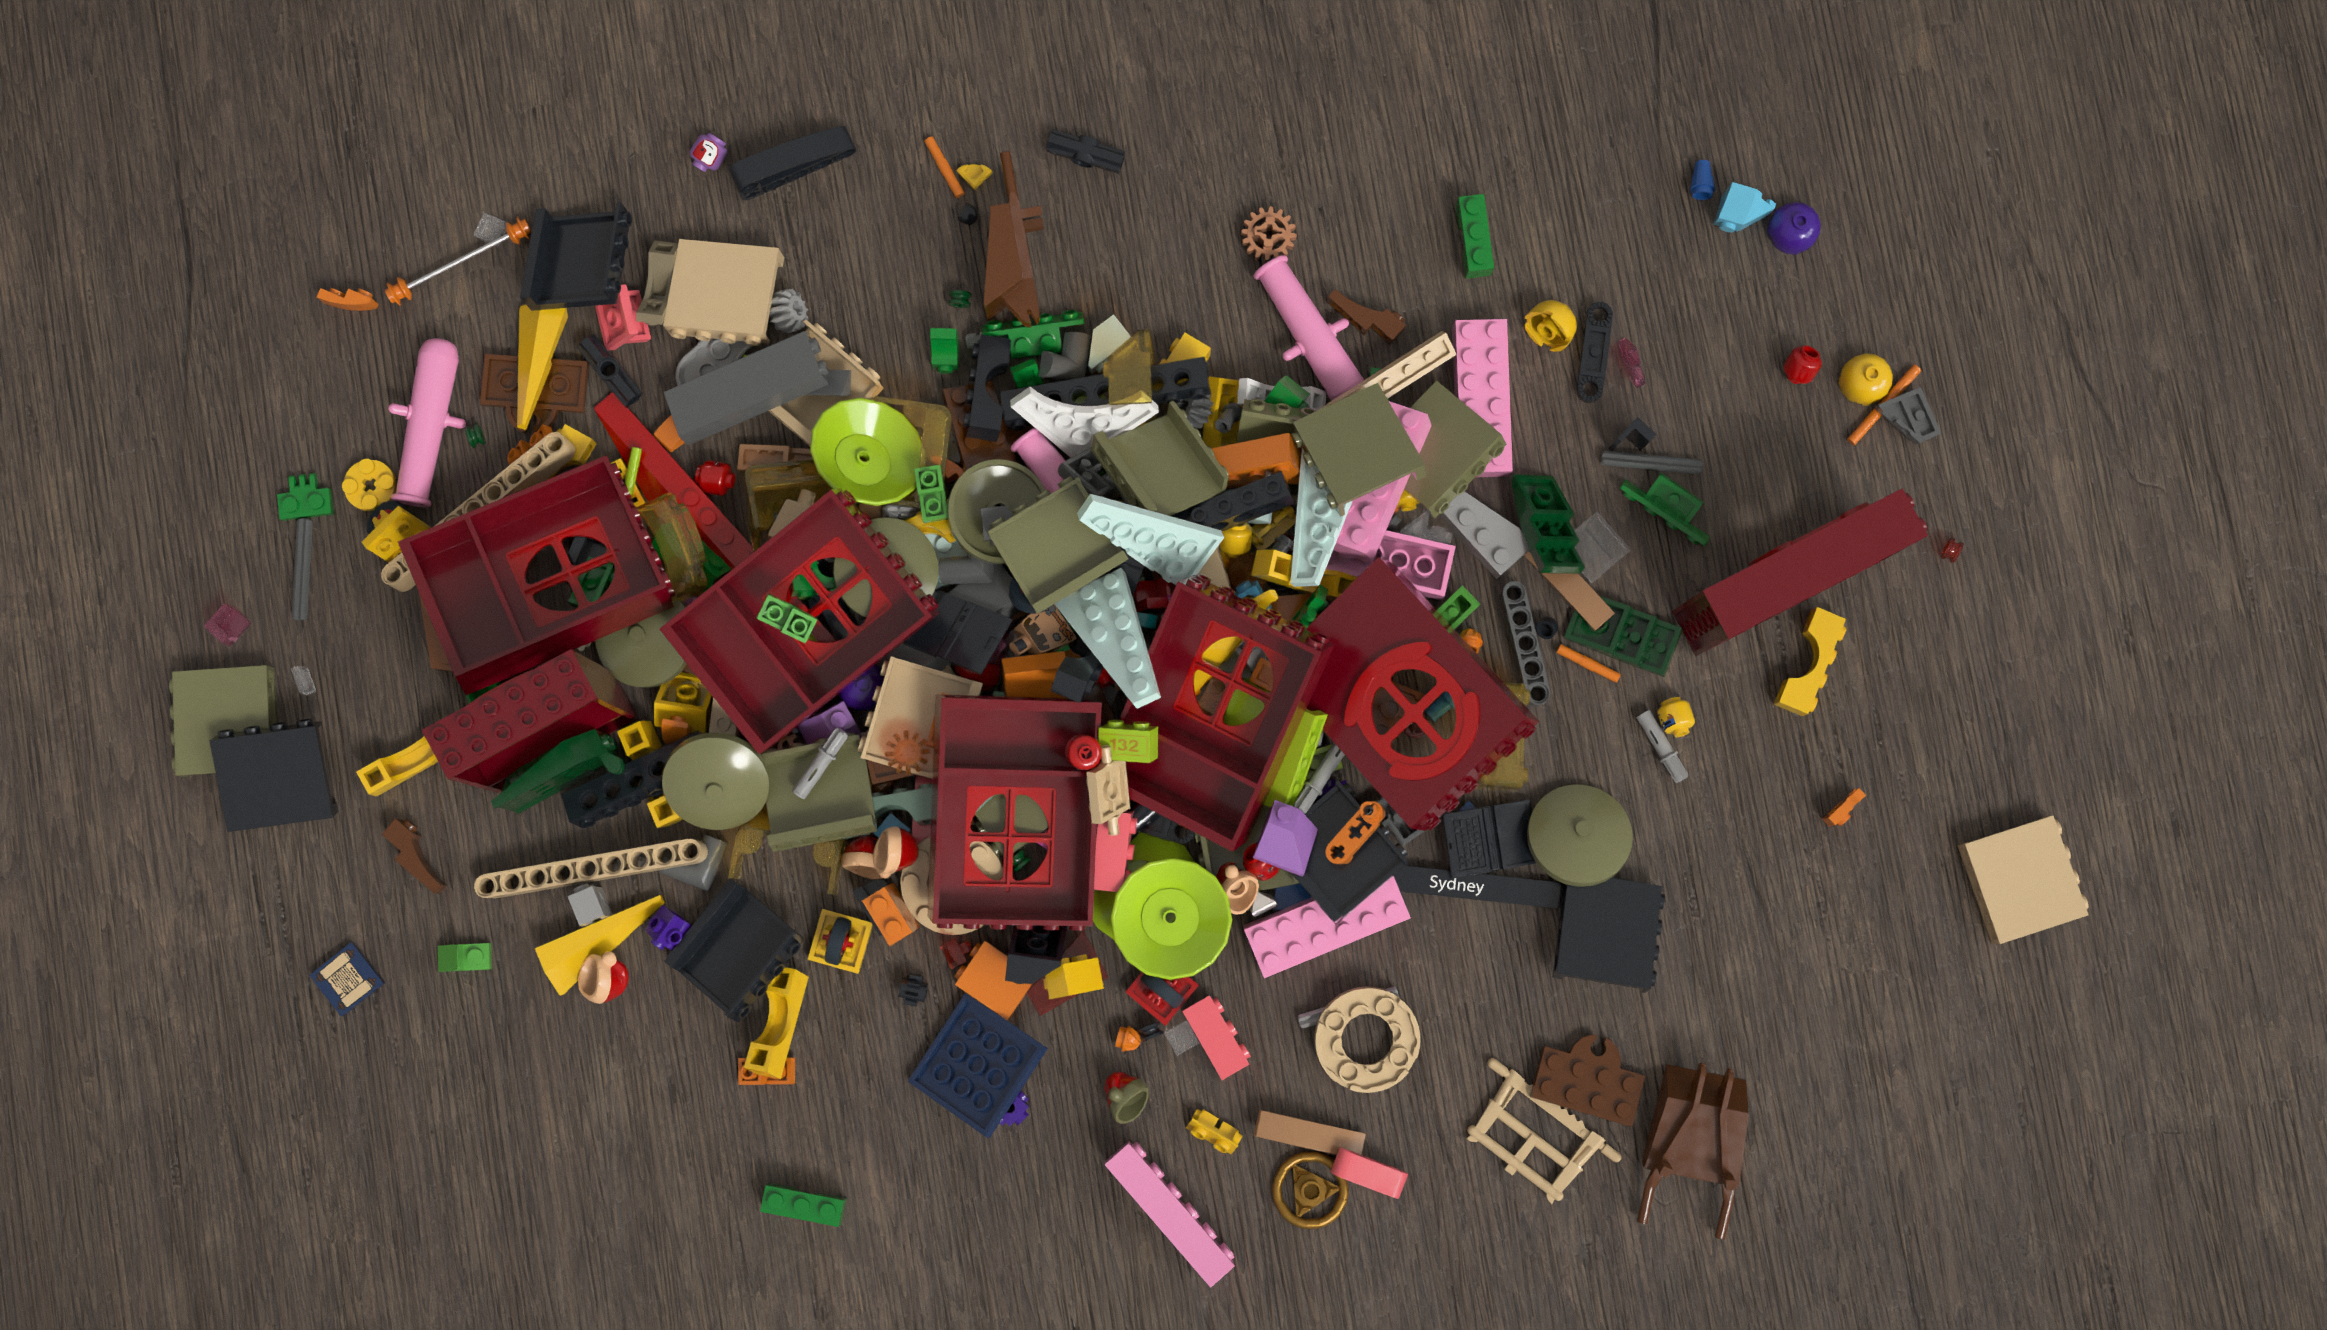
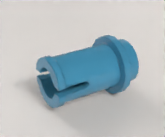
(1440, 707)

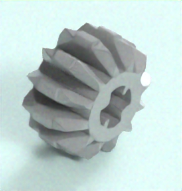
(788, 311)

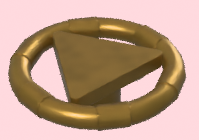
(1309, 1191)

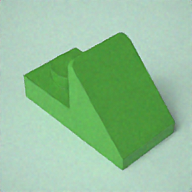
(1458, 607)
(464, 957)

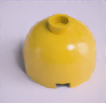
(1551, 324)
(1866, 379)

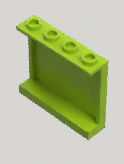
(1299, 756)

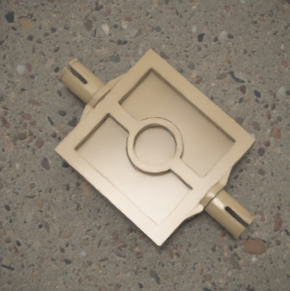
(1108, 791)

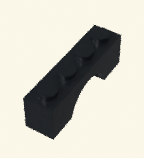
(985, 415)
(1077, 675)

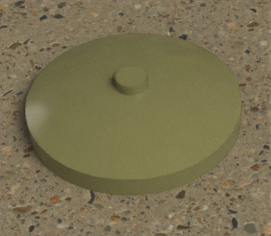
(986, 486)
(909, 544)
(641, 652)
(716, 781)
(1579, 835)

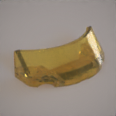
(678, 544)

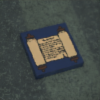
(347, 979)

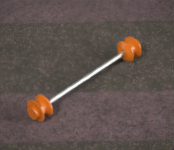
(402, 289)

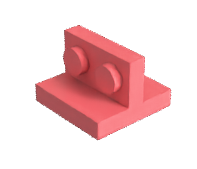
(619, 320)

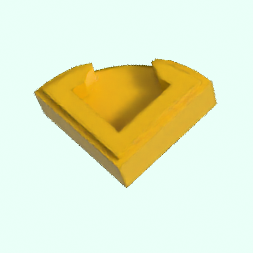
(974, 174)

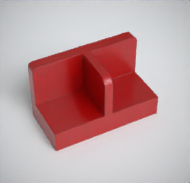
(1152, 595)

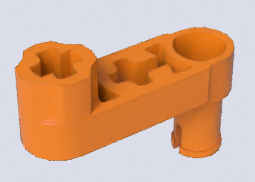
(1343, 838)

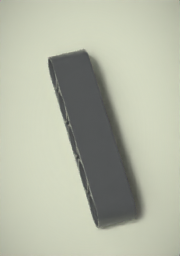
(1524, 631)

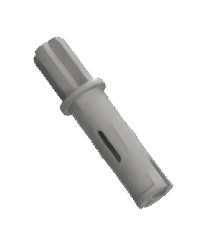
(1662, 746)
(821, 761)
(1319, 778)

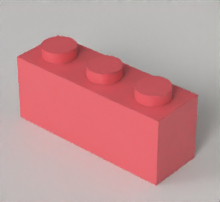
(1114, 853)
(1217, 1036)

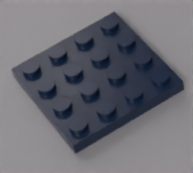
(977, 1065)

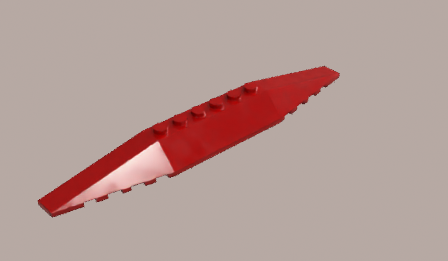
(662, 475)

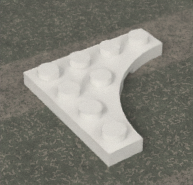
(1073, 425)

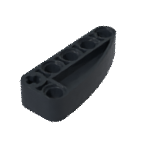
(790, 161)

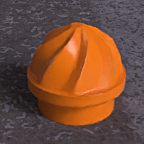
(1472, 638)
(1127, 1039)

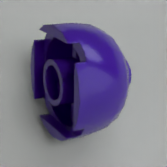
(1794, 228)
(861, 691)

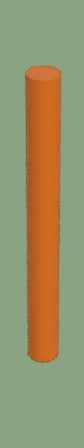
(1870, 420)

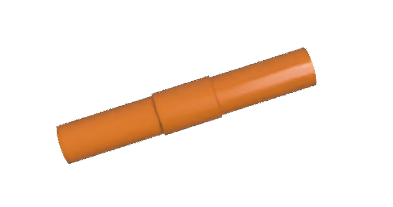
(944, 167)
(1588, 663)

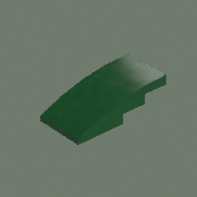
(1546, 524)
(1629, 637)

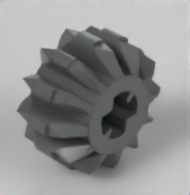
(1197, 410)

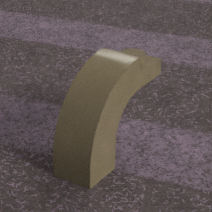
(660, 271)

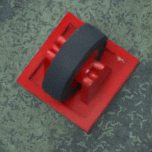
(1160, 995)

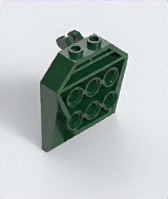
(558, 770)

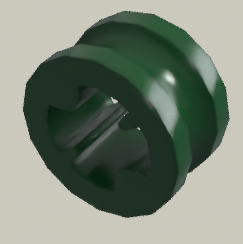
(959, 299)
(475, 435)
(1020, 861)

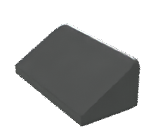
(839, 384)

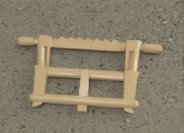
(1571, 1166)

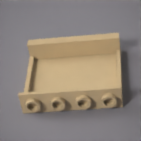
(722, 291)
(804, 411)
(908, 704)
(2023, 880)

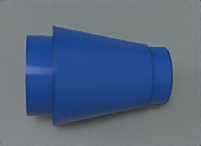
(1702, 181)

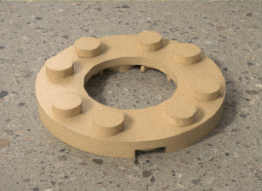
(915, 878)
(1398, 1060)

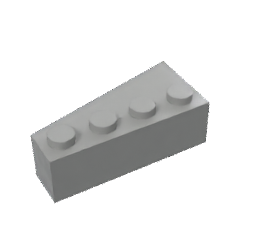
(1485, 533)

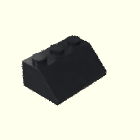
(1034, 953)

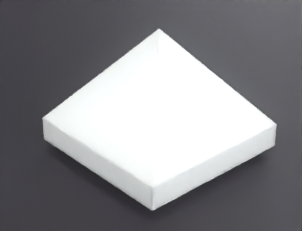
(1262, 904)

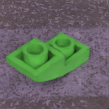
(931, 493)
(787, 618)

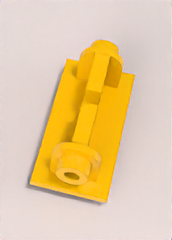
(1265, 534)
(1224, 1139)

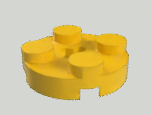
(355, 486)

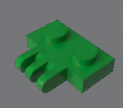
(304, 499)
(1314, 604)

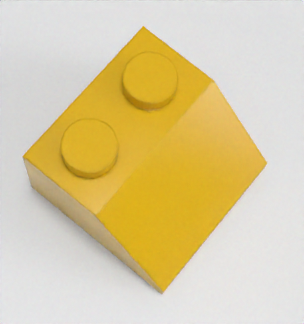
(684, 698)

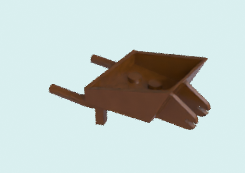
(1008, 265)
(1697, 1134)

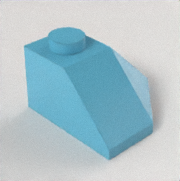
(1741, 207)

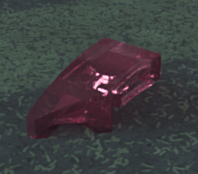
(1632, 362)

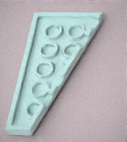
(1315, 530)
(1154, 539)
(1110, 627)

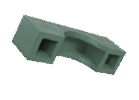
(915, 802)

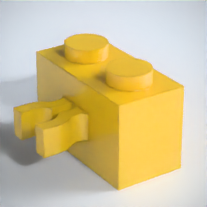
(1074, 977)

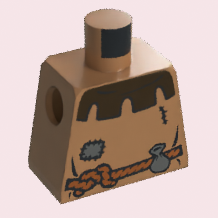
(1042, 633)

